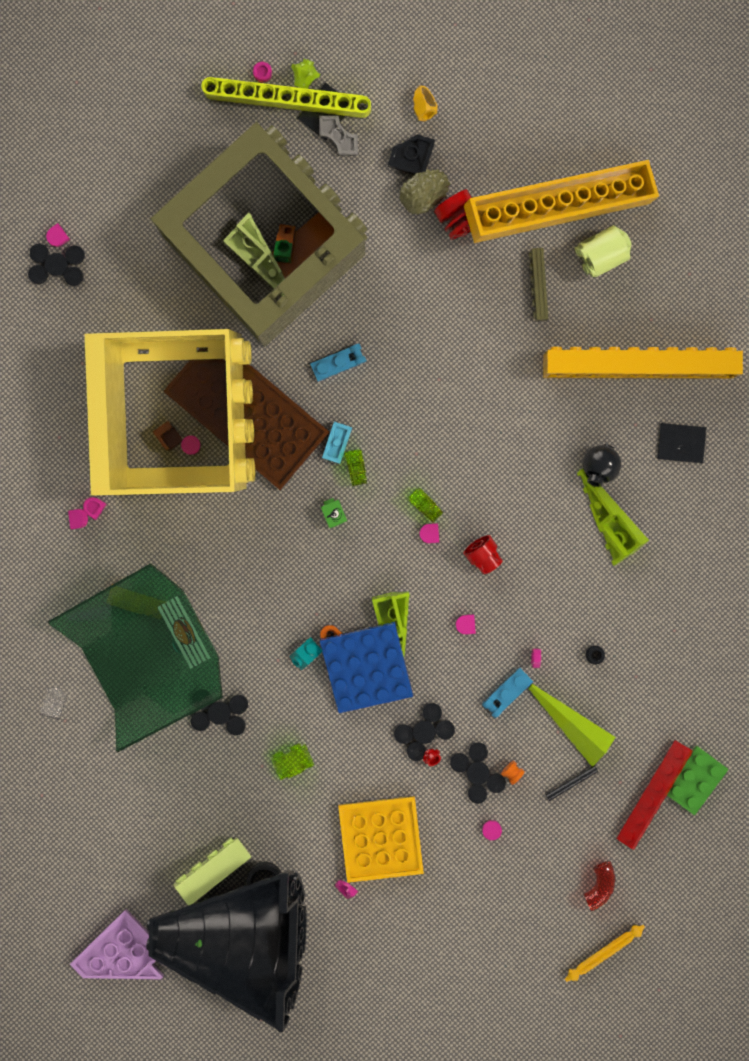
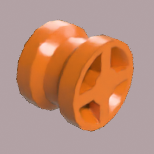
(512, 772)

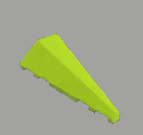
(619, 531)
(393, 608)

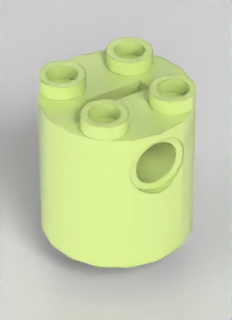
(604, 251)

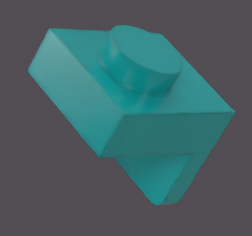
(305, 654)

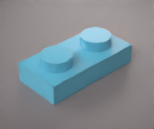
(337, 442)

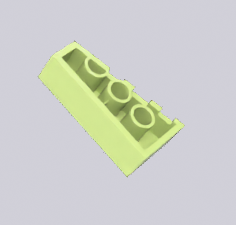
(211, 871)

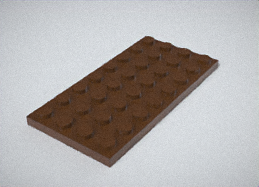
(282, 429)

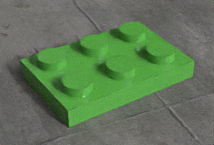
(697, 780)

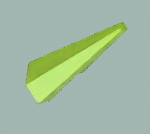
(584, 734)

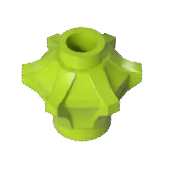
(304, 73)

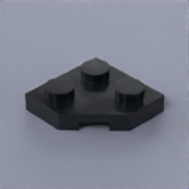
(412, 155)

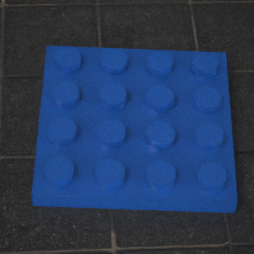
(366, 667)

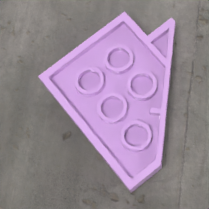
(118, 952)

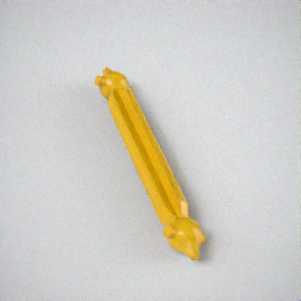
(604, 953)

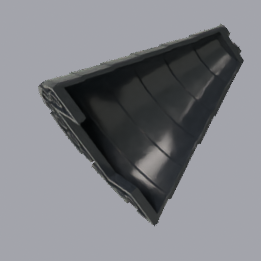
(247, 949)

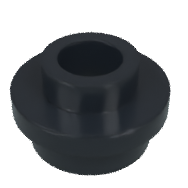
(601, 655)

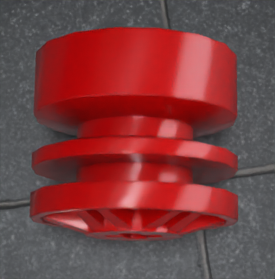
(454, 211)

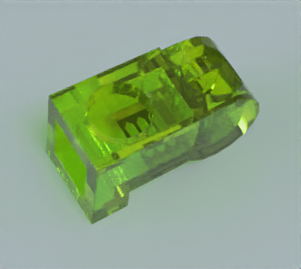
(356, 467)
(425, 505)

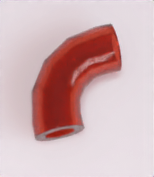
(604, 885)

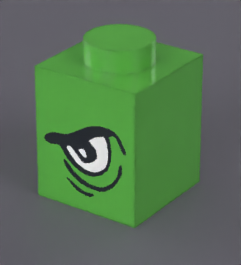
(333, 513)

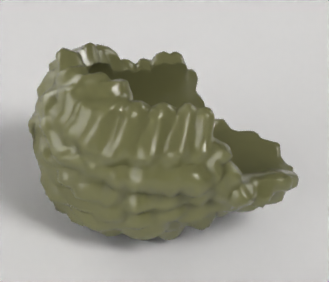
(424, 191)

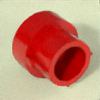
(483, 554)

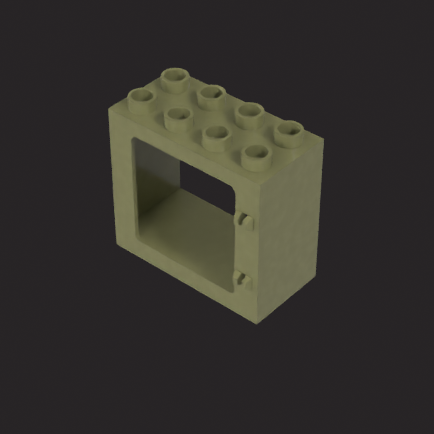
(309, 279)

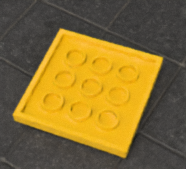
(380, 839)

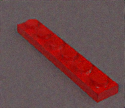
(654, 794)

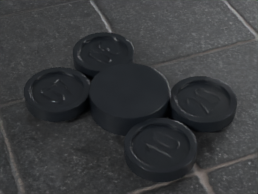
(56, 264)
(220, 713)
(424, 731)
(478, 772)

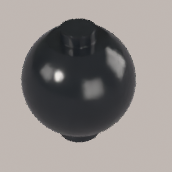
(601, 465)

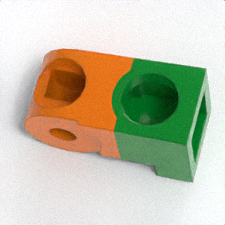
(284, 243)

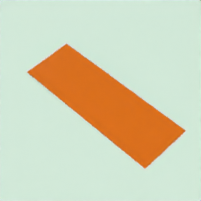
(307, 241)

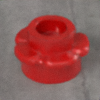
(432, 757)

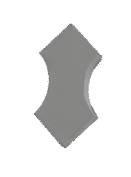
(345, 142)

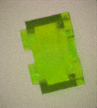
(292, 762)

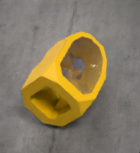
(424, 104)

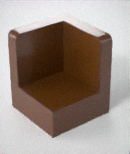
(168, 436)

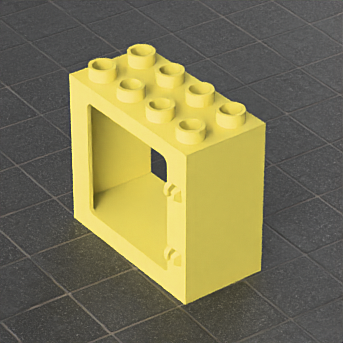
(107, 417)

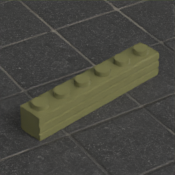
(539, 284)

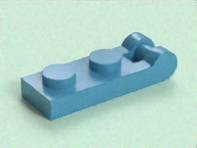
(337, 362)
(507, 692)

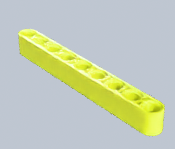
(279, 91)

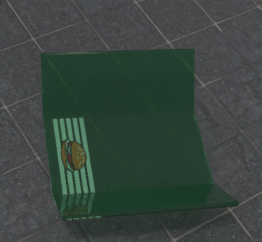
(145, 652)

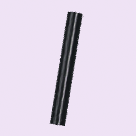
(571, 783)

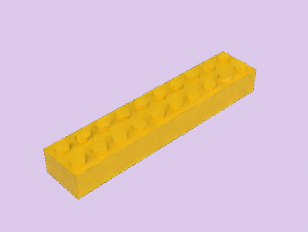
(560, 201)
(643, 363)

